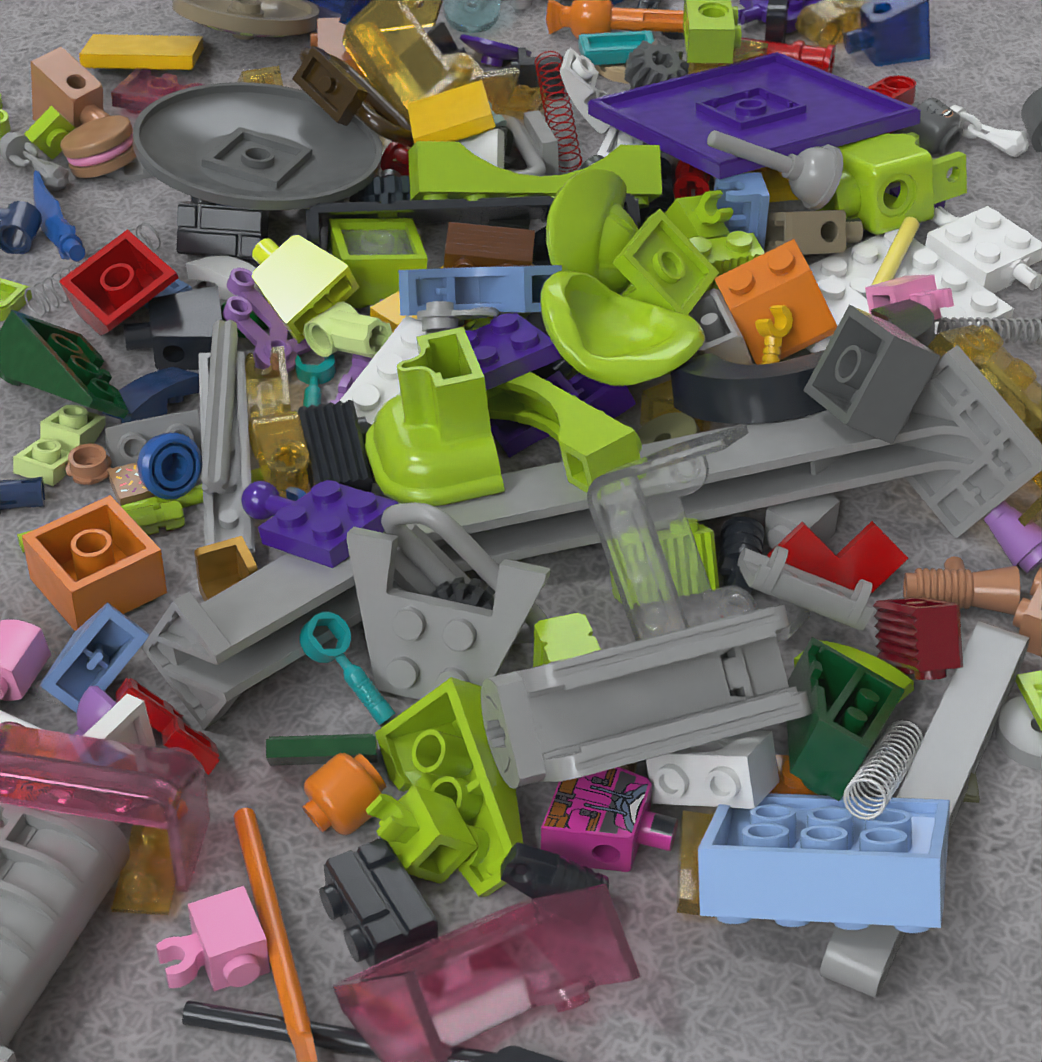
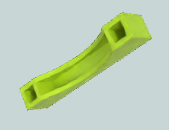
(453, 172)
(587, 436)

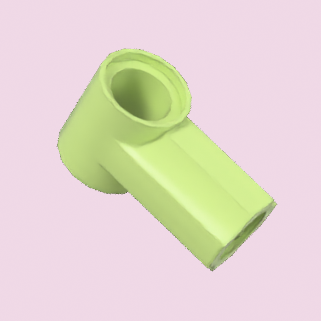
(346, 331)

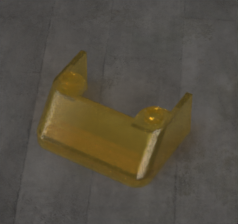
(404, 61)

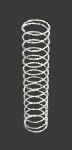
(870, 759)

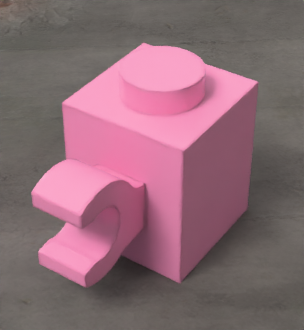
(914, 287)
(223, 939)

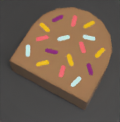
(127, 484)

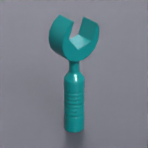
(314, 376)

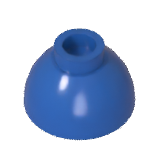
(169, 465)

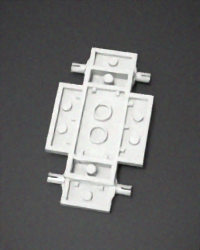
(966, 254)

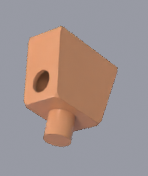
(67, 86)

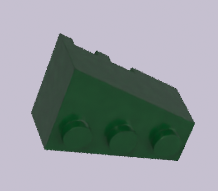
(845, 721)

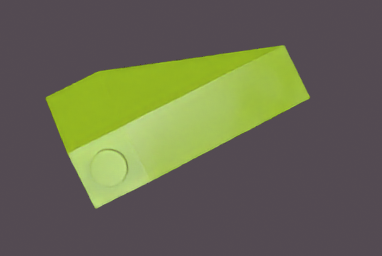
(446, 750)

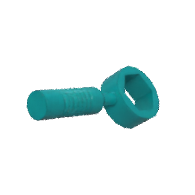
(353, 674)

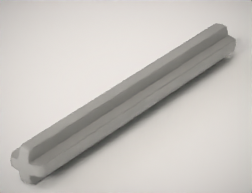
(220, 407)

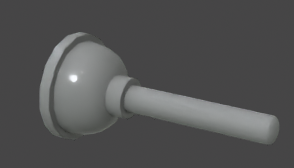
(811, 174)

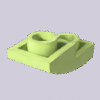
(58, 436)

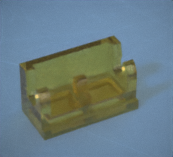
(267, 388)

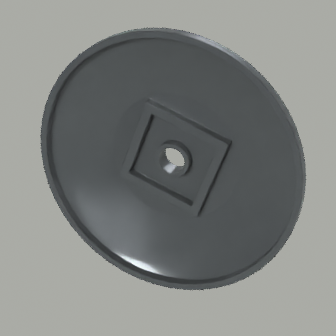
(254, 147)

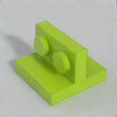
(664, 266)

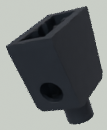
(177, 328)

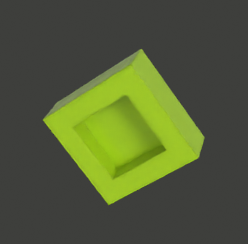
(49, 132)

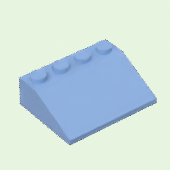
(819, 863)

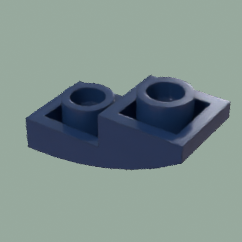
(152, 392)

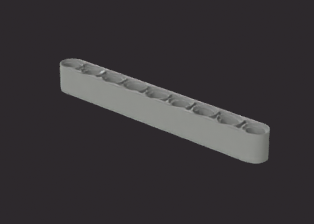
(939, 771)

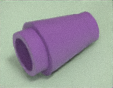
(1018, 542)

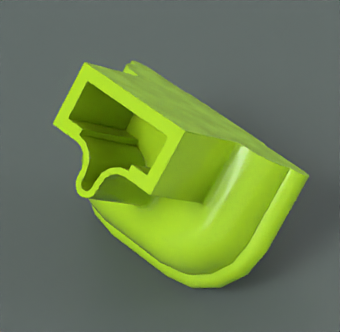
(436, 434)

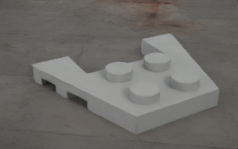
(425, 639)

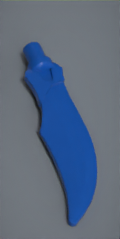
(54, 224)

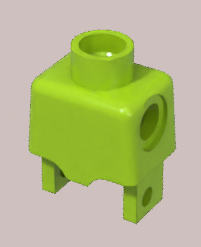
(881, 159)

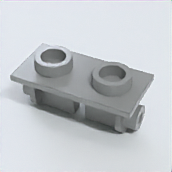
(127, 439)

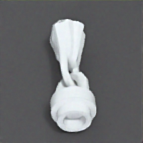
(1008, 141)

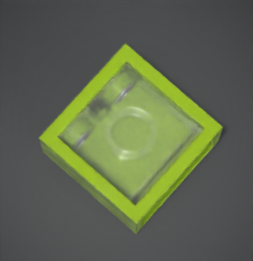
(375, 254)

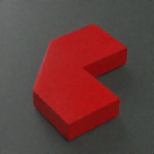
(866, 557)
(170, 724)

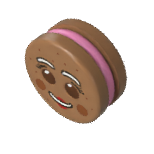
(99, 146)

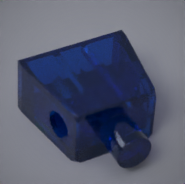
(892, 32)

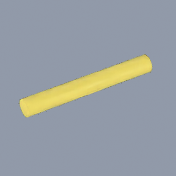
(897, 250)

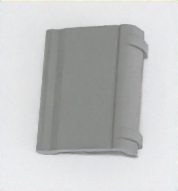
(805, 589)

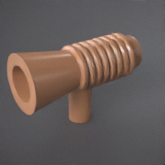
(985, 589)

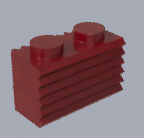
(919, 636)

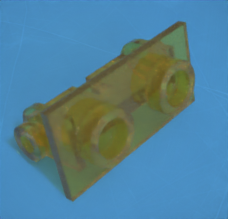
(147, 879)

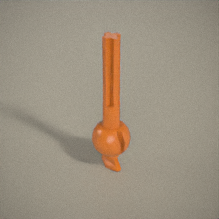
(602, 17)

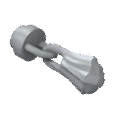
(21, 152)

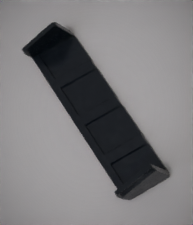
(442, 211)

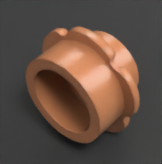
(88, 464)

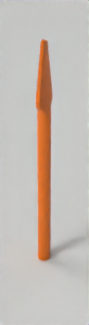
(278, 944)

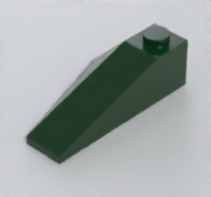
(56, 363)

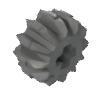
(654, 64)

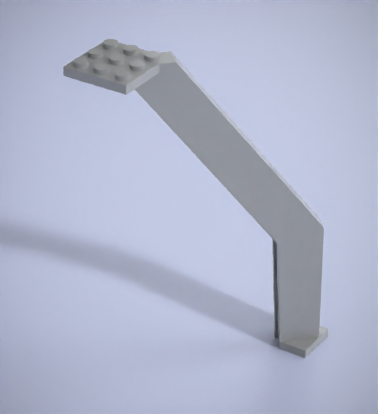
(957, 451)

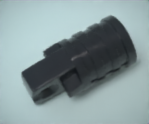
(735, 536)
(545, 873)

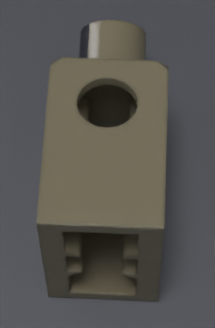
(813, 230)

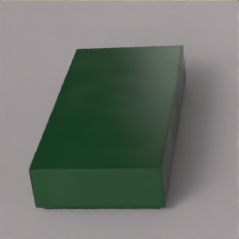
(318, 748)

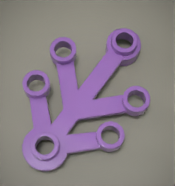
(239, 309)

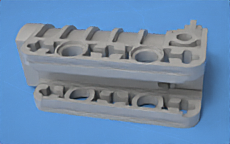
(640, 699)
(50, 886)

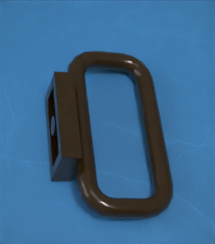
(342, 95)

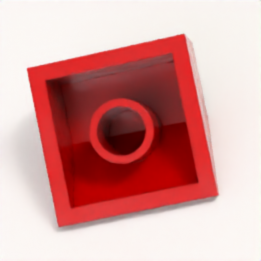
(116, 282)

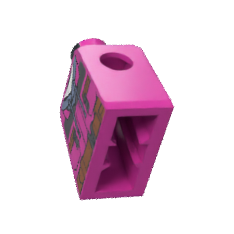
(604, 820)

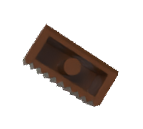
(487, 246)

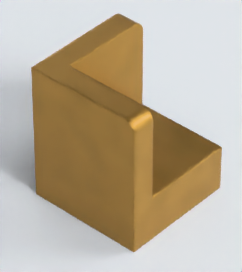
(222, 565)

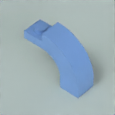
(474, 287)

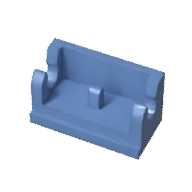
(749, 200)

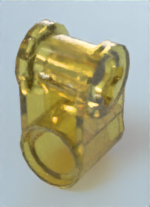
(828, 20)
(280, 450)

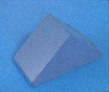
(94, 655)

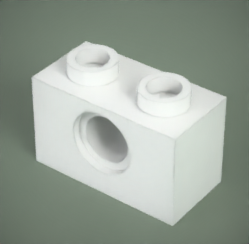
(724, 772)

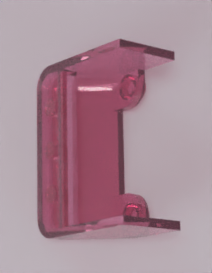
(109, 783)
(488, 974)

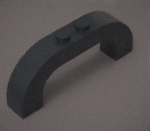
(772, 392)

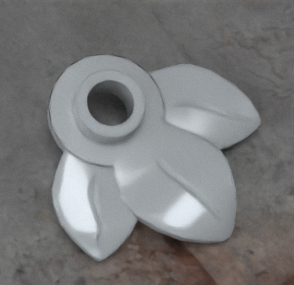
(442, 316)

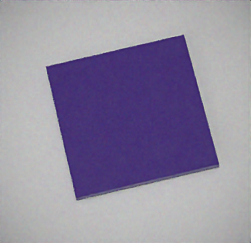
(757, 100)

